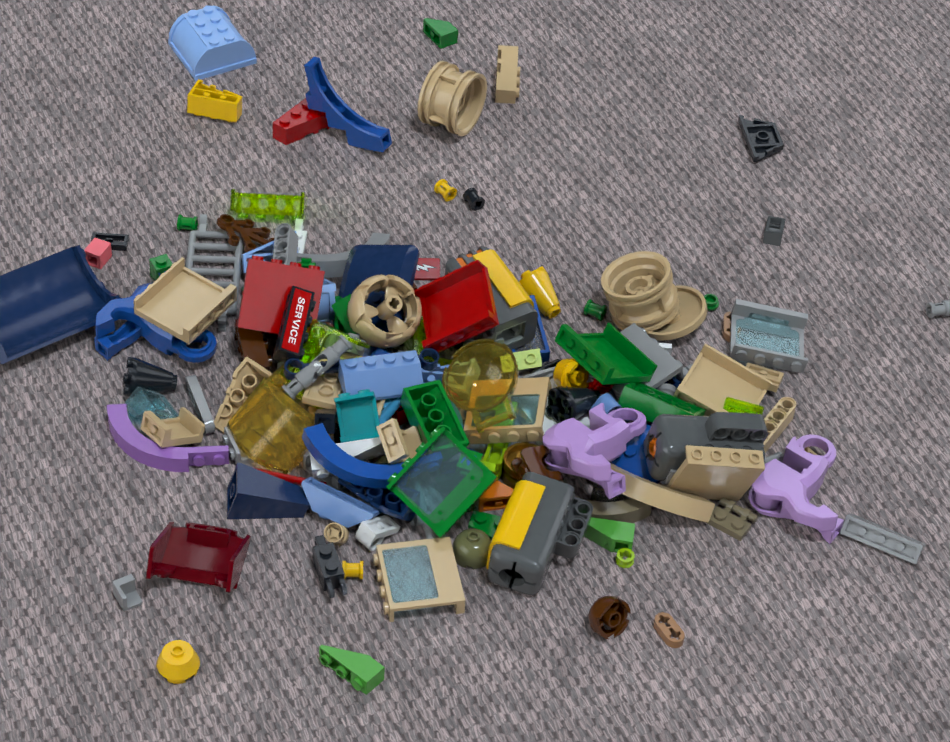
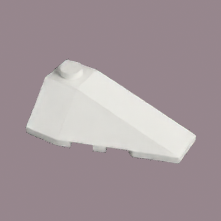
(358, 449)

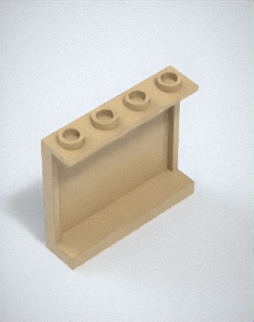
(183, 302)
(717, 377)
(717, 472)

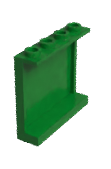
(607, 355)

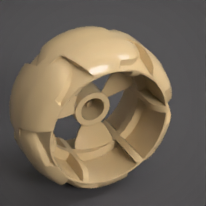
(397, 295)

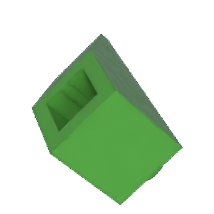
(611, 534)
(355, 667)

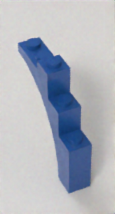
(339, 115)

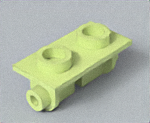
(528, 359)

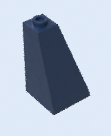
(263, 496)

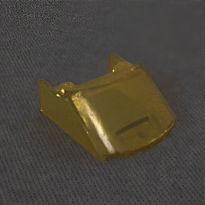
(271, 425)

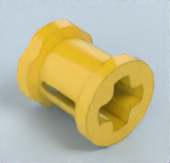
(445, 190)
(353, 569)

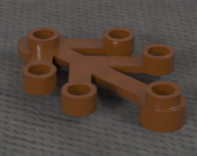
(247, 233)

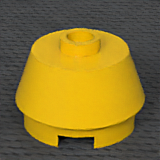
(570, 374)
(178, 661)

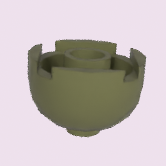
(471, 548)

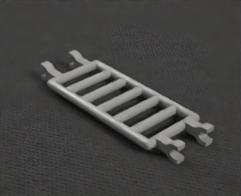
(236, 260)

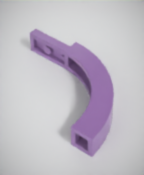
(151, 454)

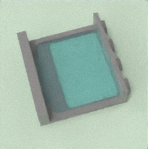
(768, 336)

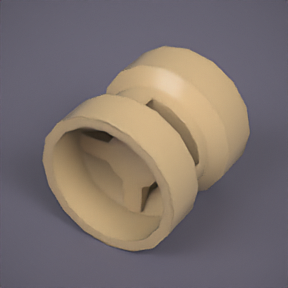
(333, 531)

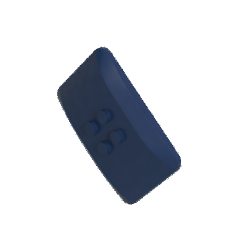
(376, 260)

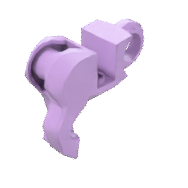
(589, 450)
(788, 486)

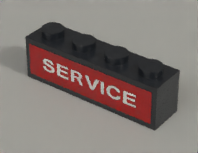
(294, 325)

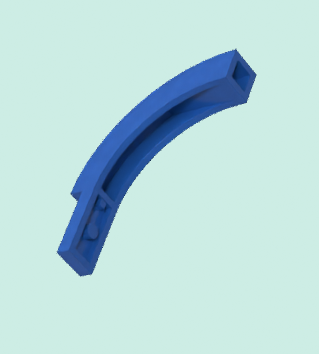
(343, 464)

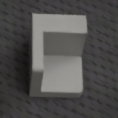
(125, 592)

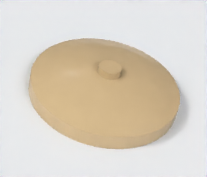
(690, 315)

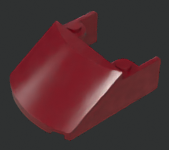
(199, 555)

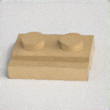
(774, 376)

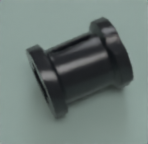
(471, 196)

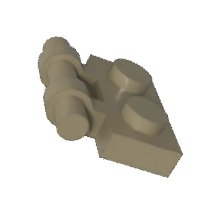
(729, 523)

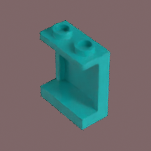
(357, 415)

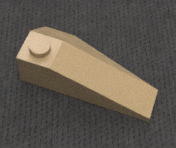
(244, 381)

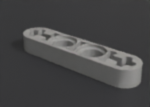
(200, 403)

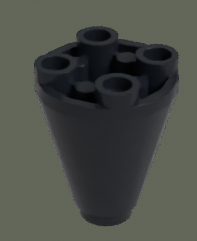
(148, 377)
(570, 402)

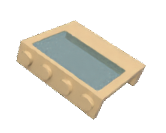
(529, 407)
(418, 575)

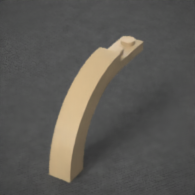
(666, 498)

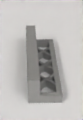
(882, 538)

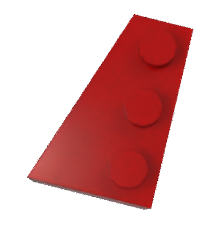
(298, 123)

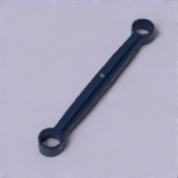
(334, 369)

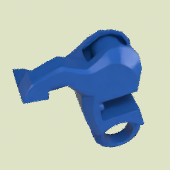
(138, 327)

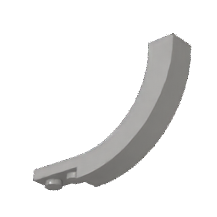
(335, 263)

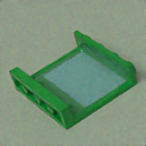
(441, 481)

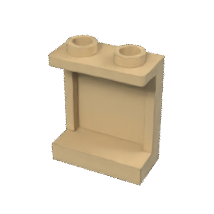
(173, 431)
(398, 443)

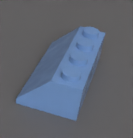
(382, 374)

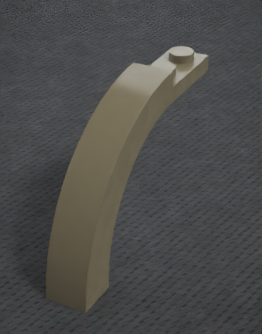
(624, 511)

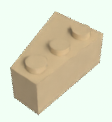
(507, 75)

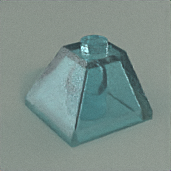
(147, 400)

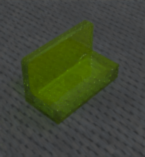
(738, 406)

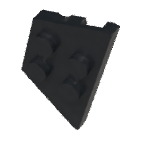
(761, 138)

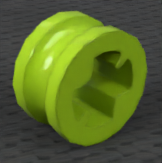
(625, 552)

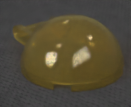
(482, 380)

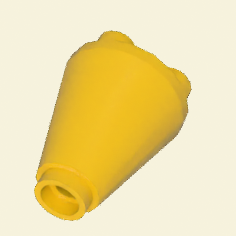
(539, 284)

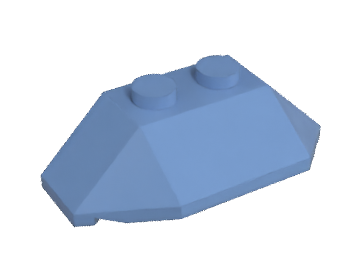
(336, 505)

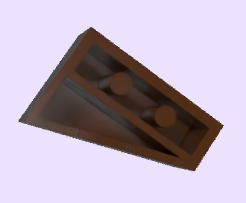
(253, 346)

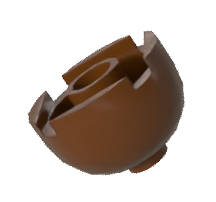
(609, 611)

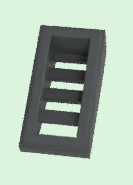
(774, 233)

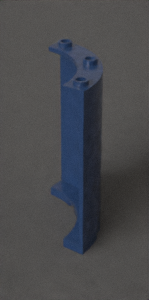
(48, 302)

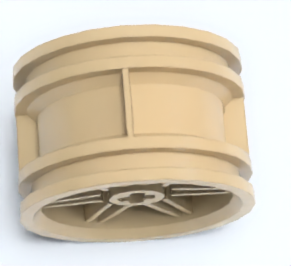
(452, 98)
(641, 290)

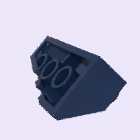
(382, 499)

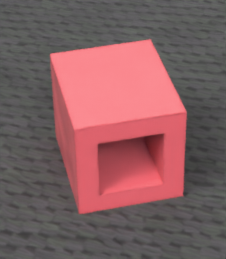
(98, 253)

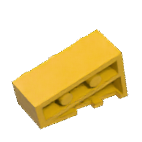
(213, 103)

